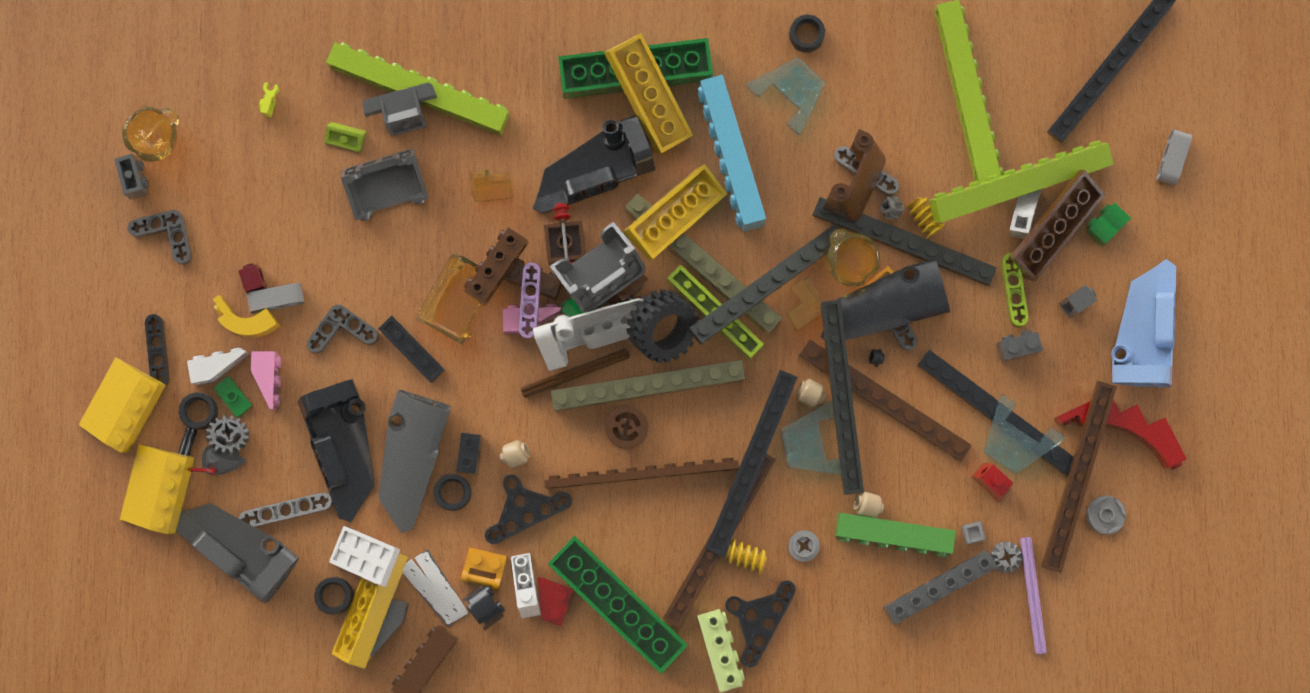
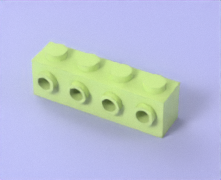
(720, 651)

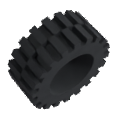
(650, 313)

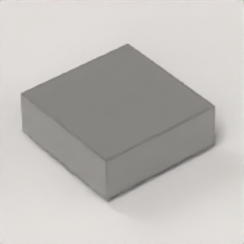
(973, 532)

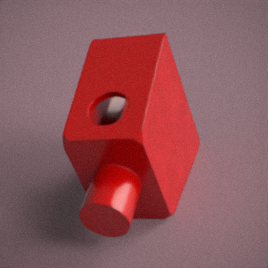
(993, 480)

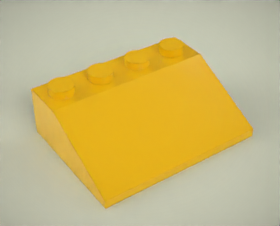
(121, 406)
(157, 489)

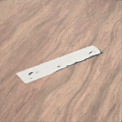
(440, 582)
(429, 593)

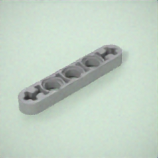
(295, 509)

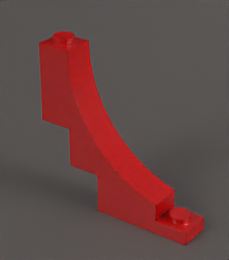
(1156, 436)

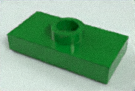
(233, 397)

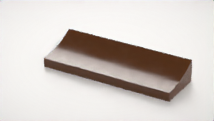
(1057, 226)

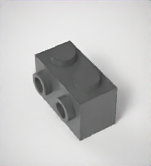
(131, 176)
(1018, 347)

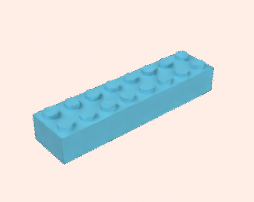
(732, 153)

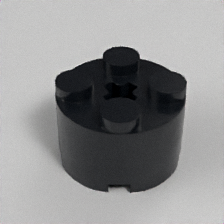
(483, 607)

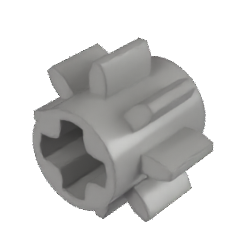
(892, 207)

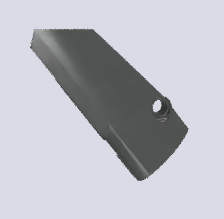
(410, 455)

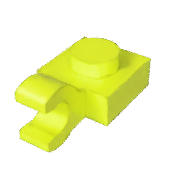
(267, 104)

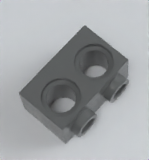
(1078, 301)

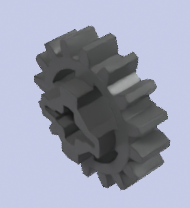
(220, 441)

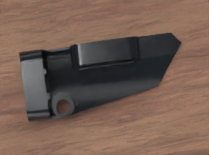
(597, 165)

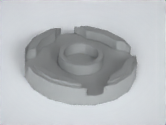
(1106, 515)

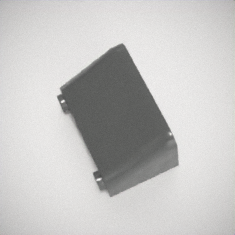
(384, 183)
(601, 271)

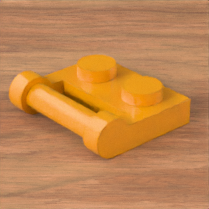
(486, 562)

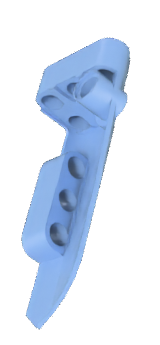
(1147, 330)

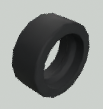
(810, 19)
(183, 407)
(438, 487)
(319, 598)

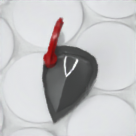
(217, 464)

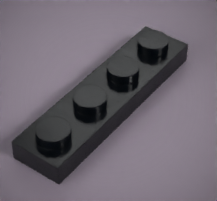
(411, 349)

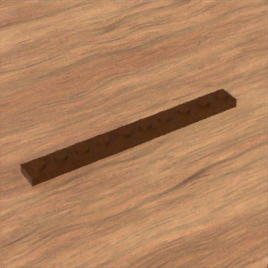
(893, 405)
(633, 474)
(1079, 476)
(706, 562)

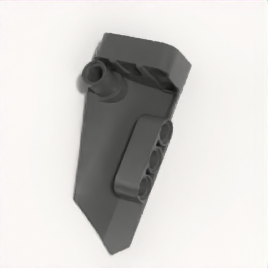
(238, 549)

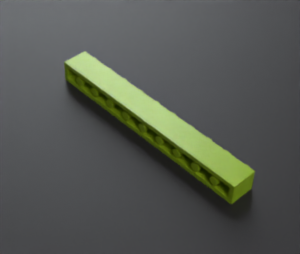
(395, 78)
(967, 90)
(1019, 182)

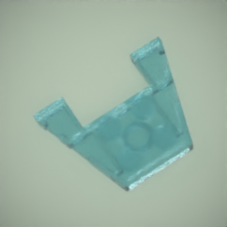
(797, 84)
(804, 442)
(1012, 446)

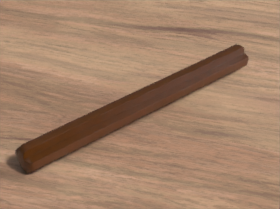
(575, 372)

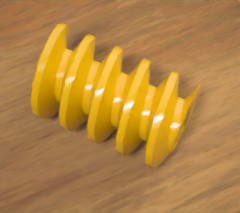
(925, 216)
(746, 556)

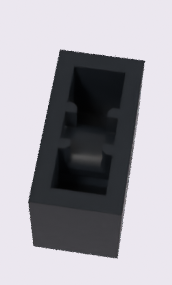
(469, 453)

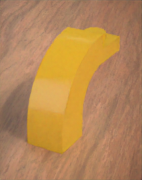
(251, 327)

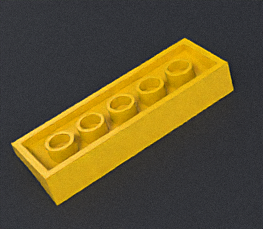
(648, 93)
(675, 212)
(366, 617)

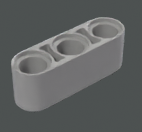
(1174, 157)
(275, 298)

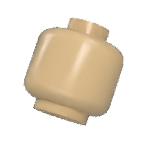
(810, 393)
(515, 454)
(868, 505)

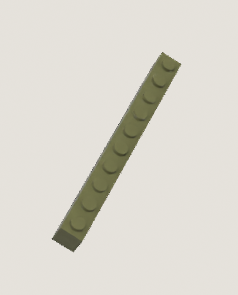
(709, 270)
(648, 386)

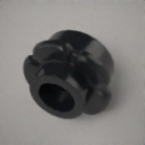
(876, 357)

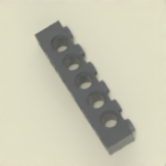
(939, 587)

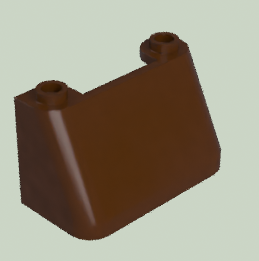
(851, 200)

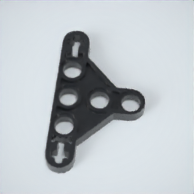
(515, 513)
(755, 627)

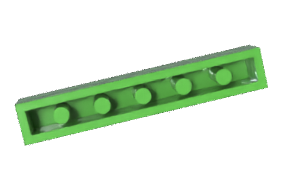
(895, 533)

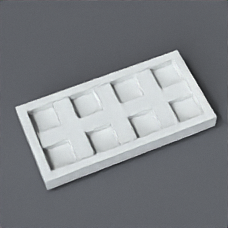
(364, 556)

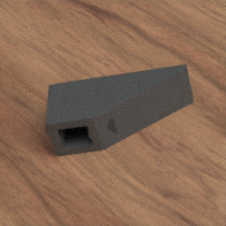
(392, 622)

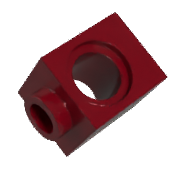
(252, 278)

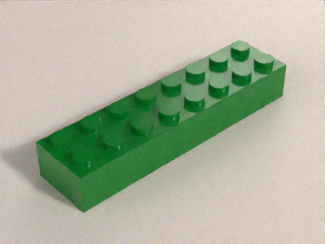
(592, 74)
(617, 604)

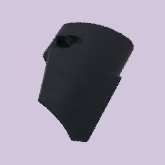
(894, 301)
(340, 444)

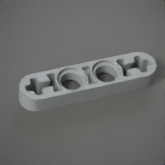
(889, 179)

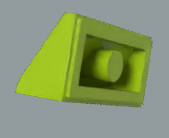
(344, 136)

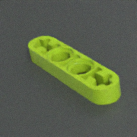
(1011, 290)

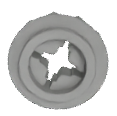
(803, 536)
(1010, 548)

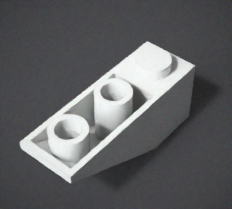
(1024, 214)
(211, 368)
(525, 586)

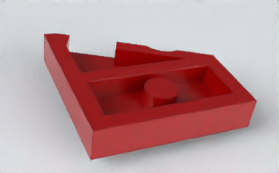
(553, 600)

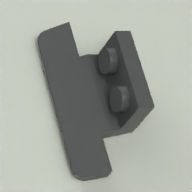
(401, 108)

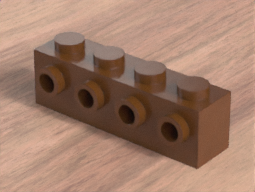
(496, 266)
(549, 286)
(426, 662)

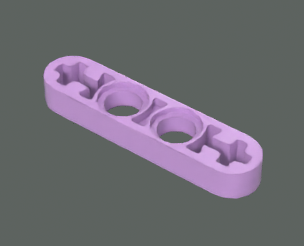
(533, 300)

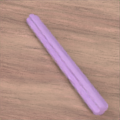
(1033, 595)

